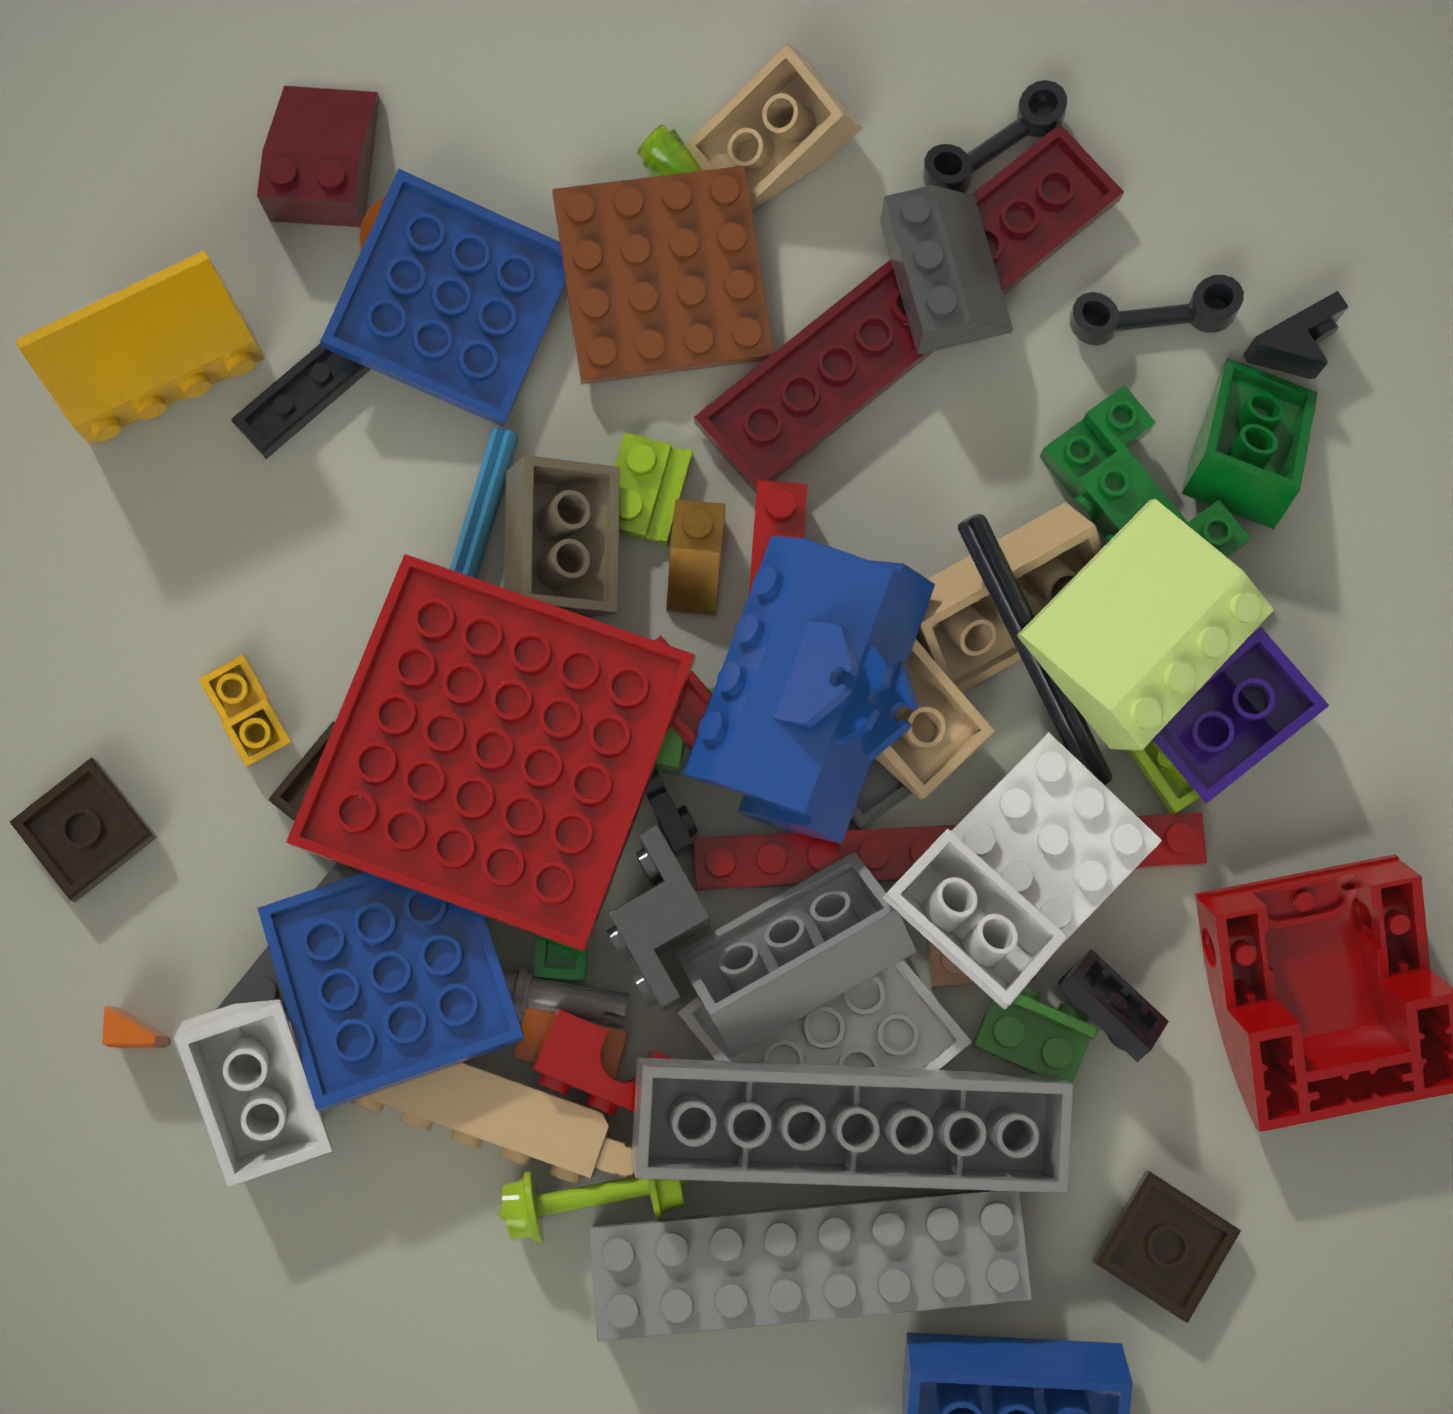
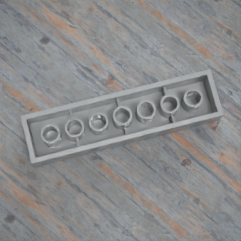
(851, 1126)
(808, 1263)

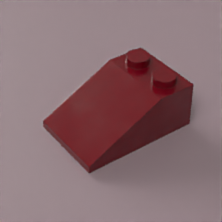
(319, 156)

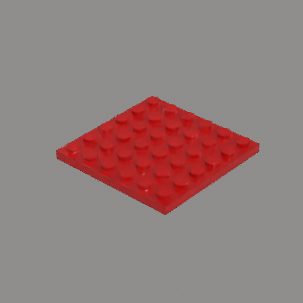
(493, 752)

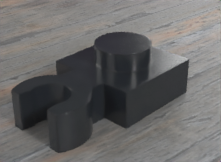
(674, 822)

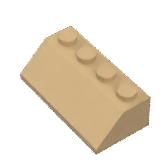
(961, 620)

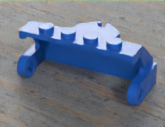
(811, 685)

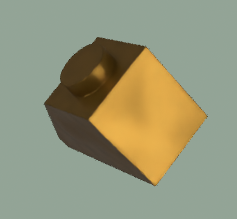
(695, 557)

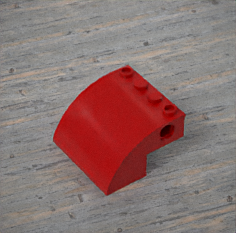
(1327, 992)

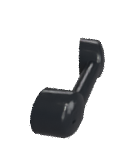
(1039, 112)
(1210, 310)

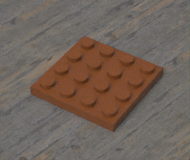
(662, 274)

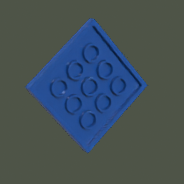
(448, 298)
(385, 985)

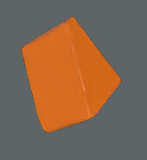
(127, 1031)

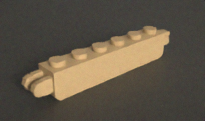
(511, 1115)

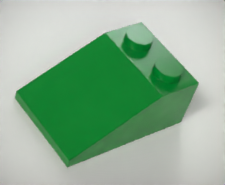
(1252, 444)

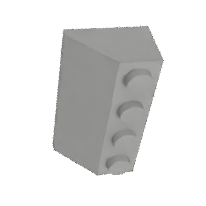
(795, 953)

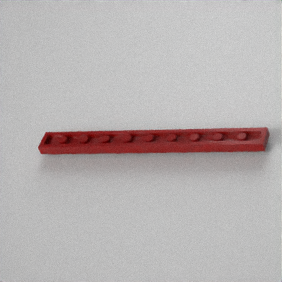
(887, 852)

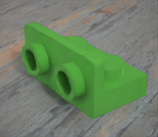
(1036, 1035)

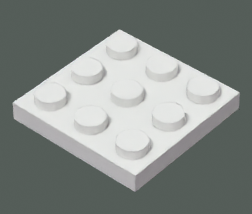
(1057, 835)

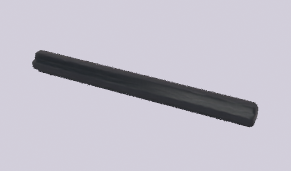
(1016, 615)

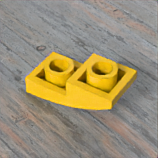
(245, 710)

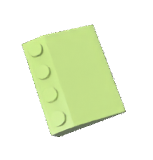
(1144, 626)

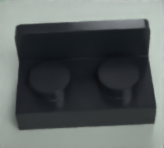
(1113, 1005)

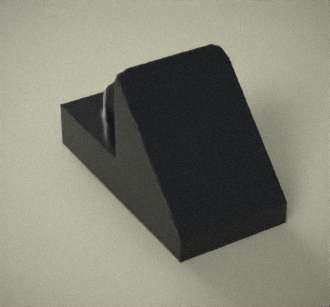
(1293, 343)

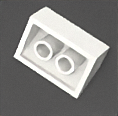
(975, 918)
(251, 1089)

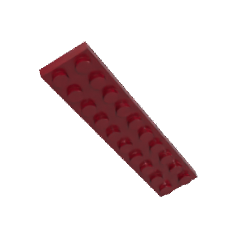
(865, 337)

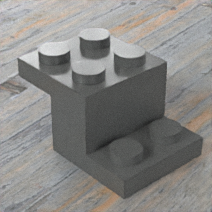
(657, 919)

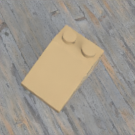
(776, 127)
(941, 730)

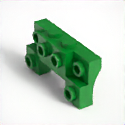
(1112, 484)

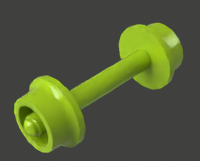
(525, 1207)

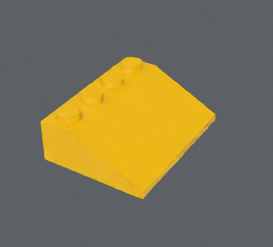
(143, 348)

